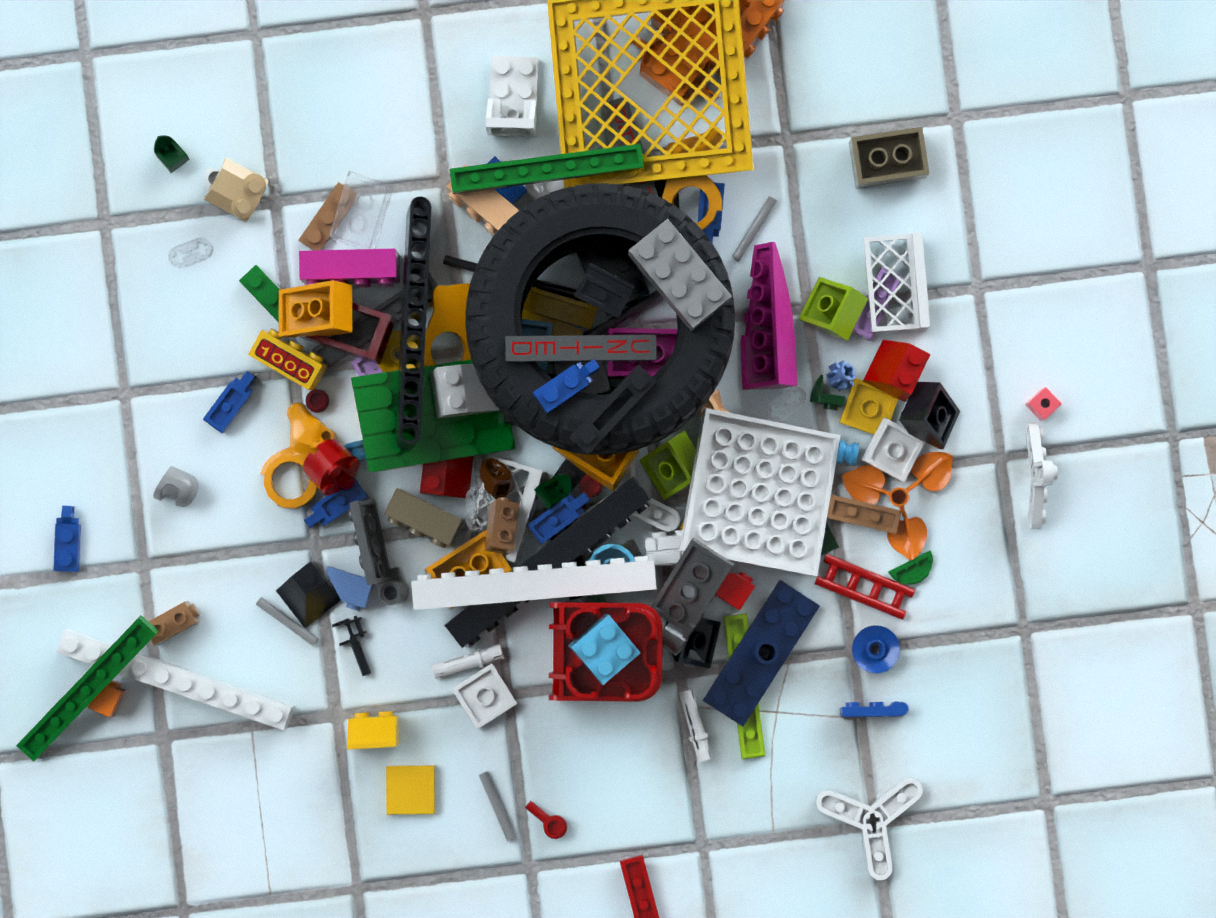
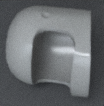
(177, 485)

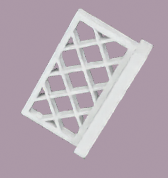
(917, 285)
(526, 509)

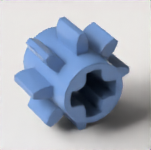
(841, 375)

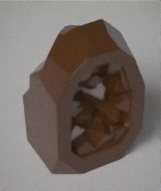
(496, 478)

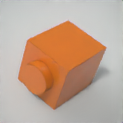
(108, 699)

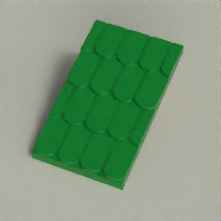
(439, 438)

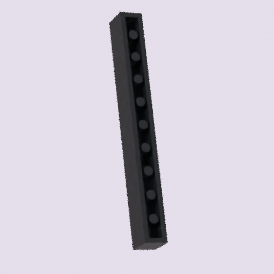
(564, 548)

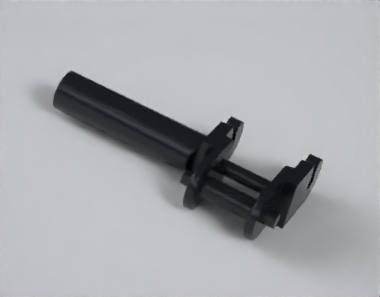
(355, 644)

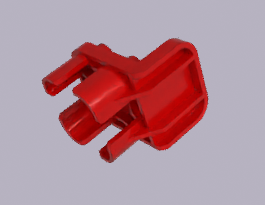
(635, 681)

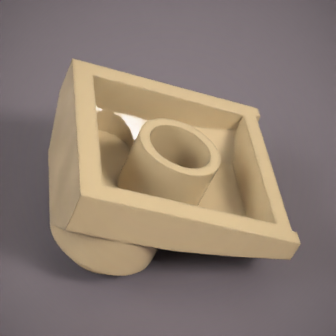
(236, 190)

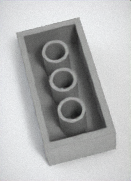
(679, 275)

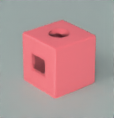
(1035, 407)

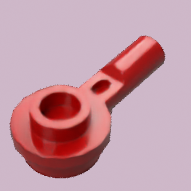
(590, 487)
(554, 826)

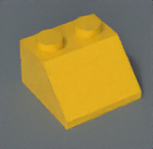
(373, 731)

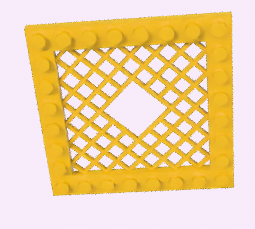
(565, 58)

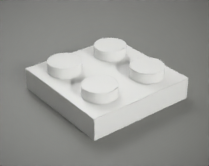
(893, 450)
(484, 696)

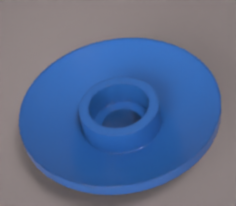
(888, 649)

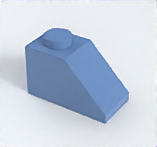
(350, 588)

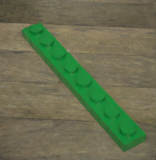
(546, 169)
(87, 688)

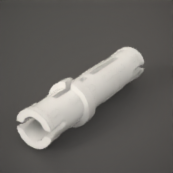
(468, 661)
(695, 725)

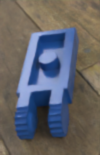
(875, 709)

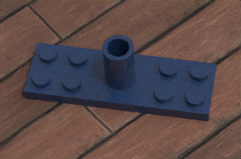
(745, 673)

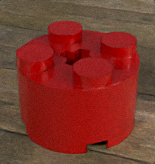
(331, 467)

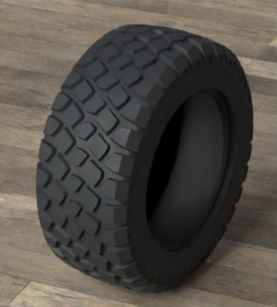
(531, 242)

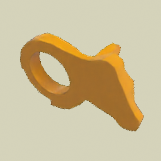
(674, 186)
(447, 316)
(305, 435)

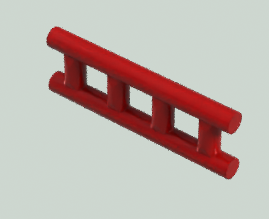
(878, 580)

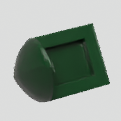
(169, 153)
(830, 401)
(554, 489)

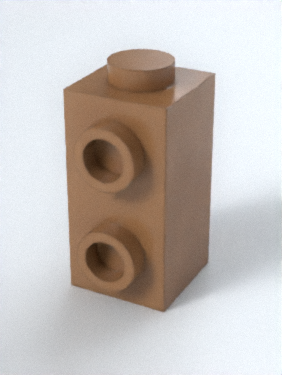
(501, 526)
(174, 622)

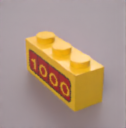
(288, 359)

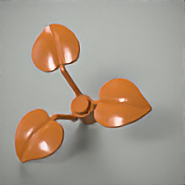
(866, 484)

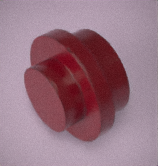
(317, 401)

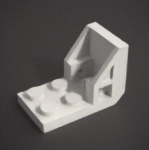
(512, 96)

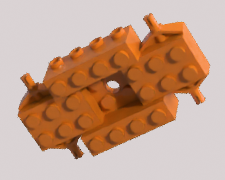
(754, 21)

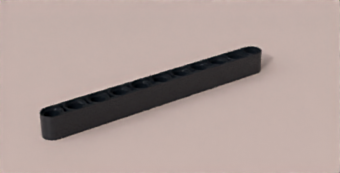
(409, 332)

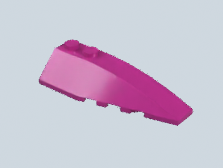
(769, 336)

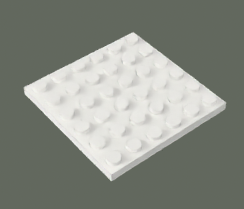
(760, 491)

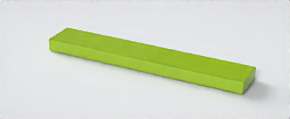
(751, 733)

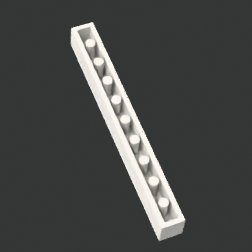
(533, 584)
(182, 681)

